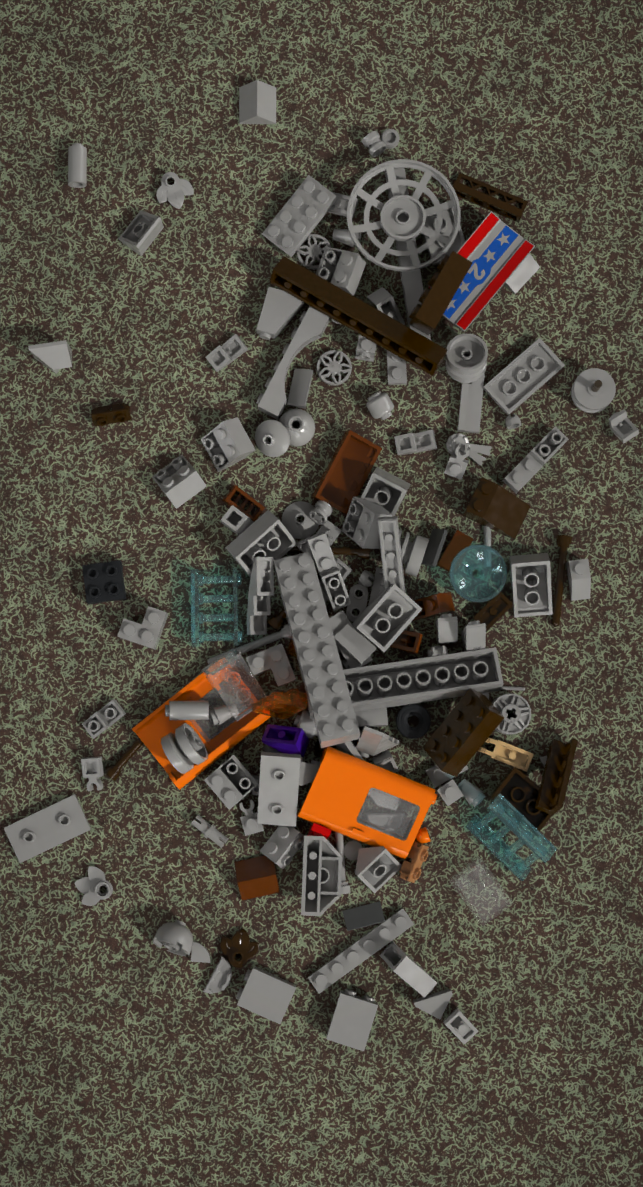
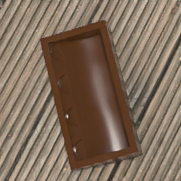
(347, 471)

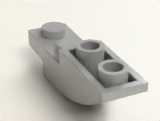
(535, 460)
(328, 571)

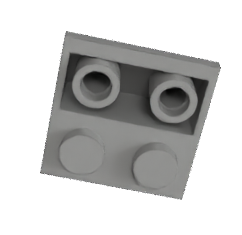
(341, 268)
(227, 444)
(179, 481)
(362, 523)
(231, 782)

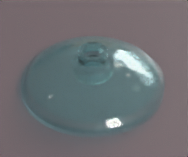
(491, 574)

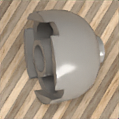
(175, 938)

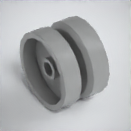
(466, 358)
(184, 748)

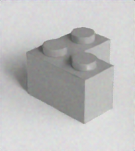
(148, 632)
(275, 660)

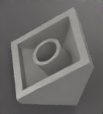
(257, 103)
(141, 232)

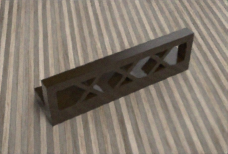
(488, 201)
(556, 776)

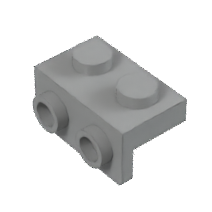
(283, 845)

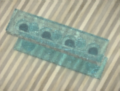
(199, 617)
(521, 827)

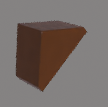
(408, 642)

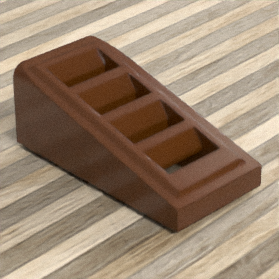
(235, 489)

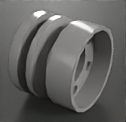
(413, 552)
(521, 713)

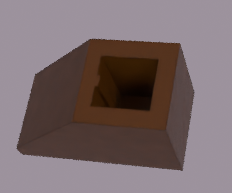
(435, 605)

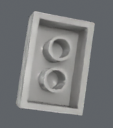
(261, 539)

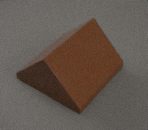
(256, 877)

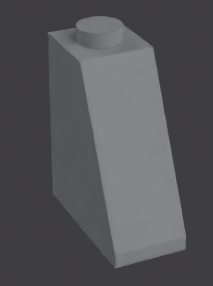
(277, 312)
(408, 969)

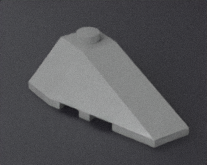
(374, 742)

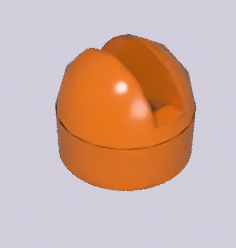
(422, 836)

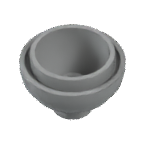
(303, 434)

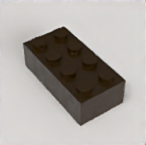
(441, 291)
(463, 732)

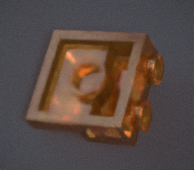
(281, 704)

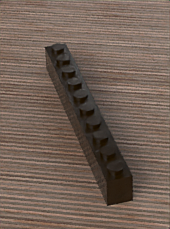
(358, 315)

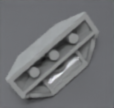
(320, 875)

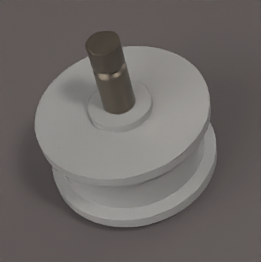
(593, 390)

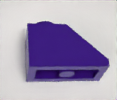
(286, 739)

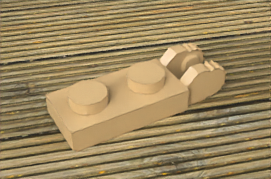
(508, 754)

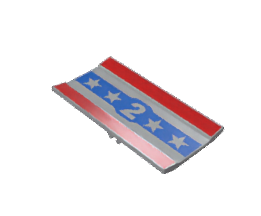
(494, 256)

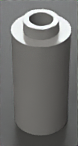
(77, 166)
(187, 710)

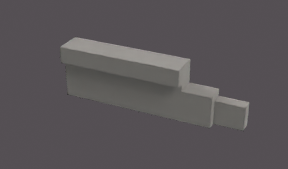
(470, 406)

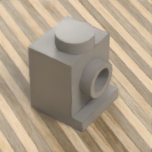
(365, 349)

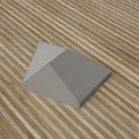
(53, 355)
(376, 867)

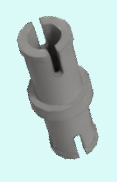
(209, 831)

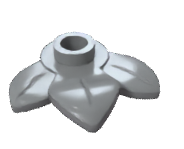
(175, 192)
(91, 886)

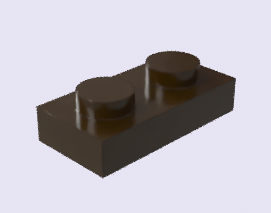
(493, 610)

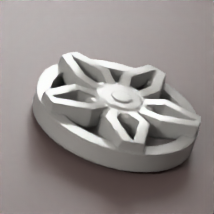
(313, 252)
(334, 367)

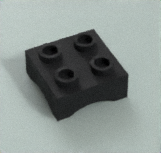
(104, 582)

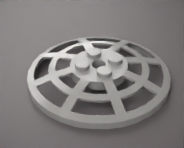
(406, 205)

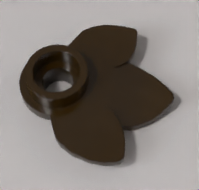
(240, 945)

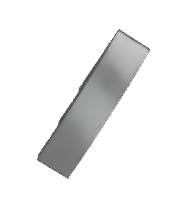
(259, 594)

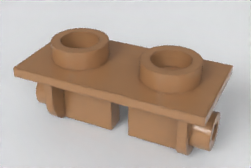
(412, 870)

